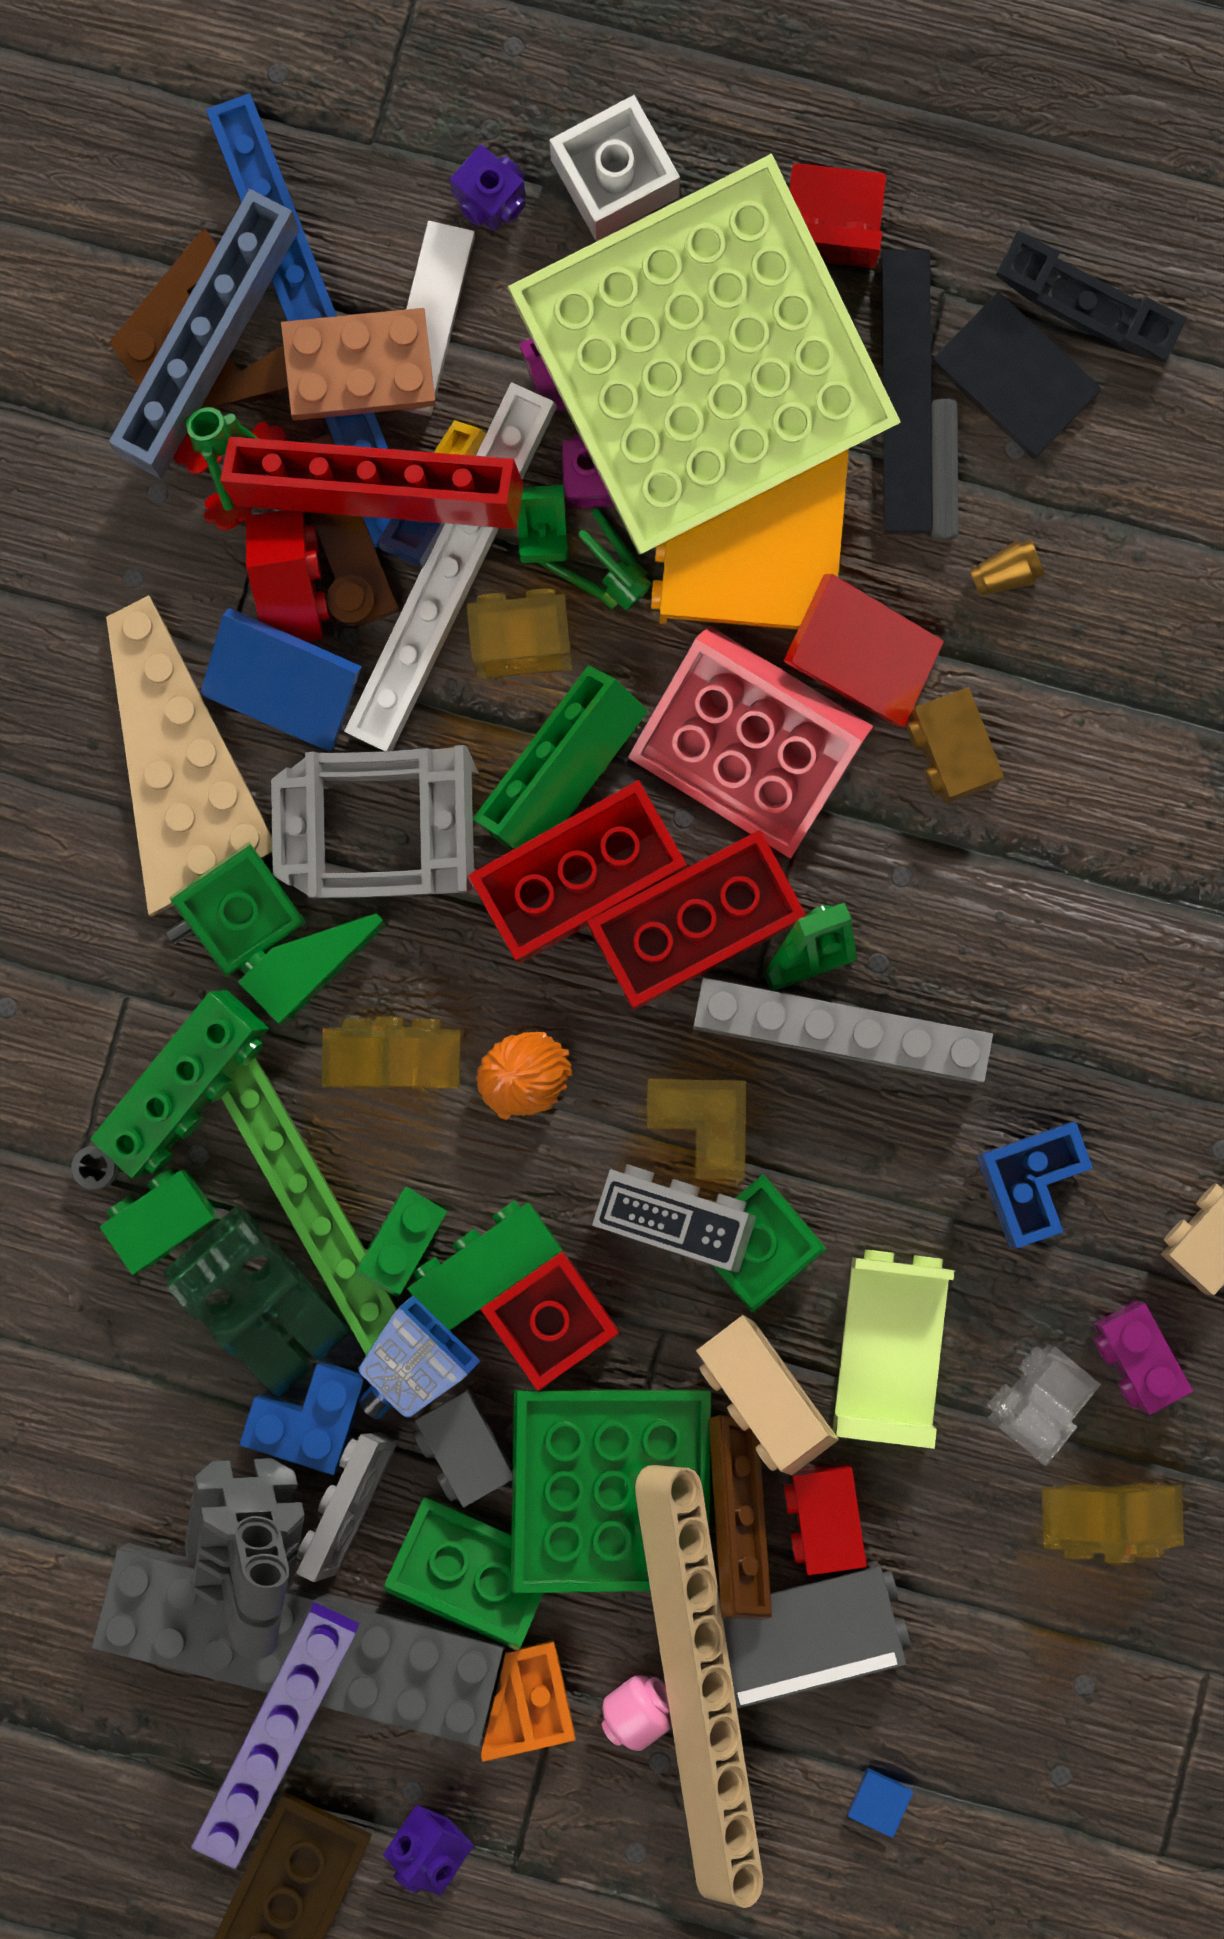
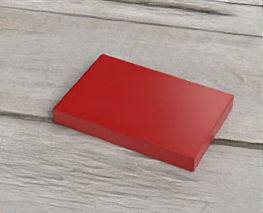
(863, 650)

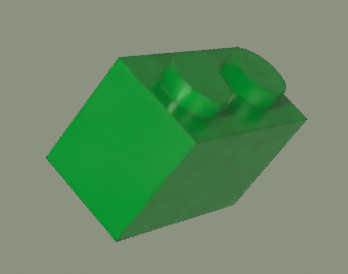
(159, 1220)

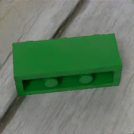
(485, 1264)

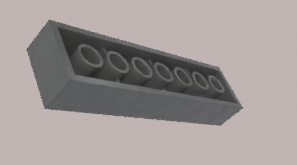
(394, 1671)

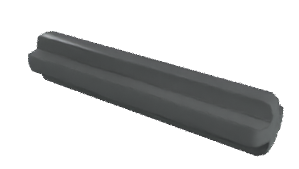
(944, 470)

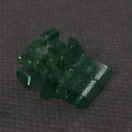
(275, 1289)

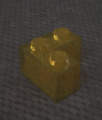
(391, 1055)
(716, 1114)
(1113, 1520)

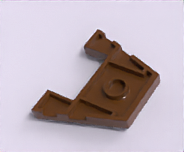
(151, 322)

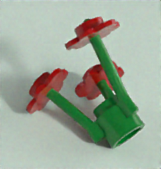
(203, 449)

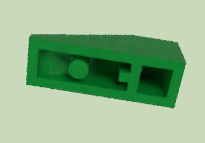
(300, 969)

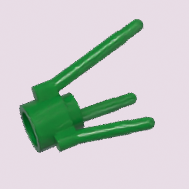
(625, 580)

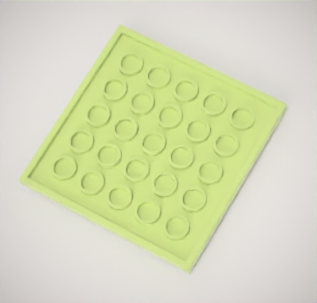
(704, 354)

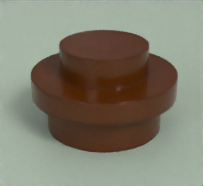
(350, 599)

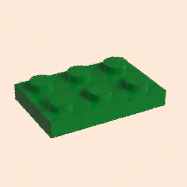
(462, 1574)

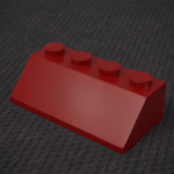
(577, 871)

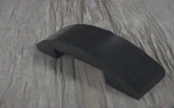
(1088, 302)

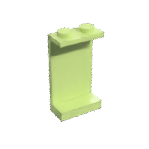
(891, 1350)

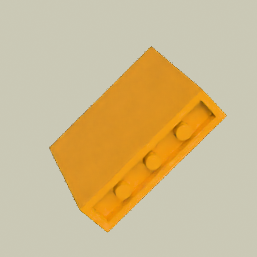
(758, 557)

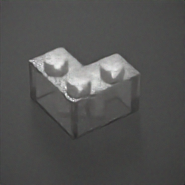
(1042, 1402)

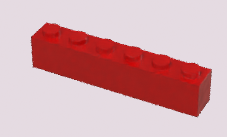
(373, 482)

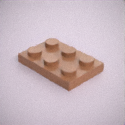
(358, 364)

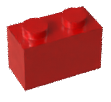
(826, 1518)

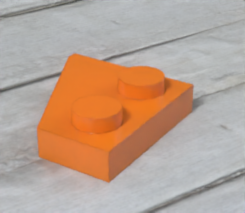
(528, 1704)

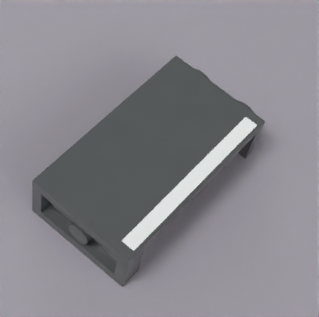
(817, 1637)

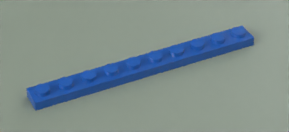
(297, 277)

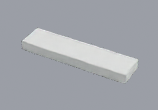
(439, 288)

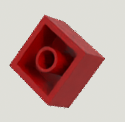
(550, 1320)

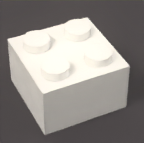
(615, 167)

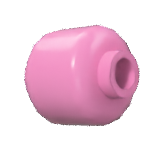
(636, 1713)

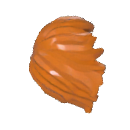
(523, 1074)

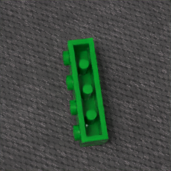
(562, 760)
(180, 1085)

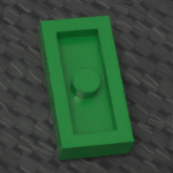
(400, 1241)

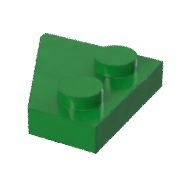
(813, 947)

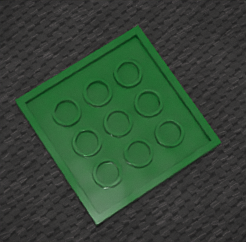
(578, 1479)

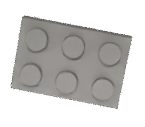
(345, 1505)

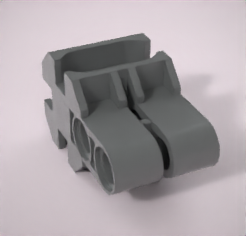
(245, 1548)

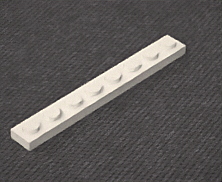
(443, 584)

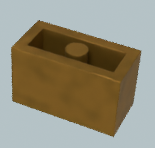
(954, 746)

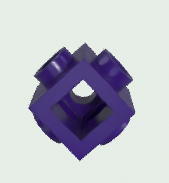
(489, 189)
(427, 1851)

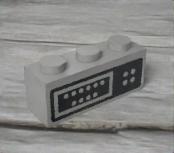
(675, 1218)

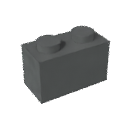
(464, 1449)

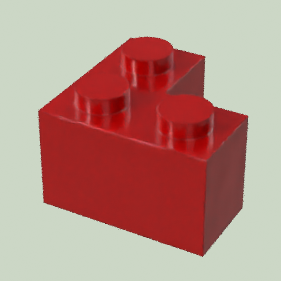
(282, 573)

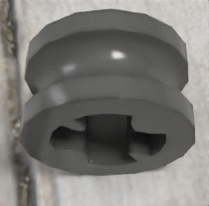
(93, 1182)

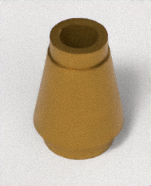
(1008, 569)

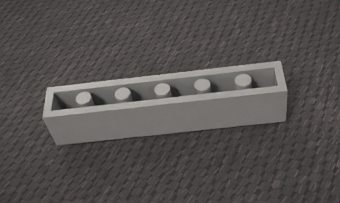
(843, 1031)

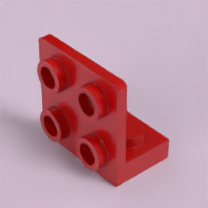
(841, 211)

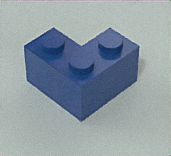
(1020, 1176)
(313, 1432)

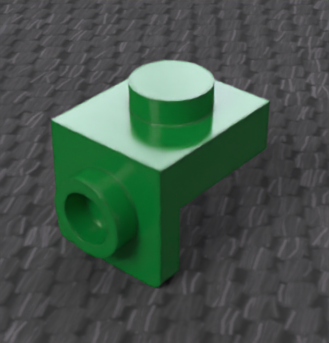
(542, 525)

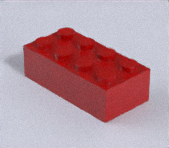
(696, 920)

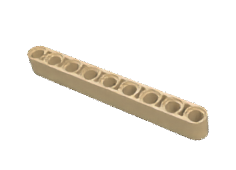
(699, 1685)

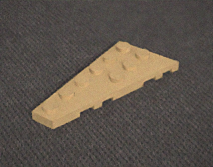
(181, 774)

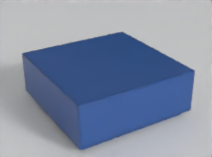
(879, 1802)

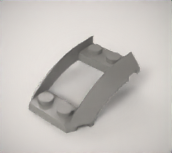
(444, 822)

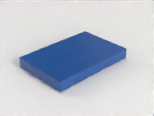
(280, 680)

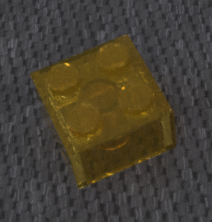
(519, 634)

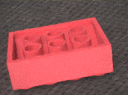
(749, 740)

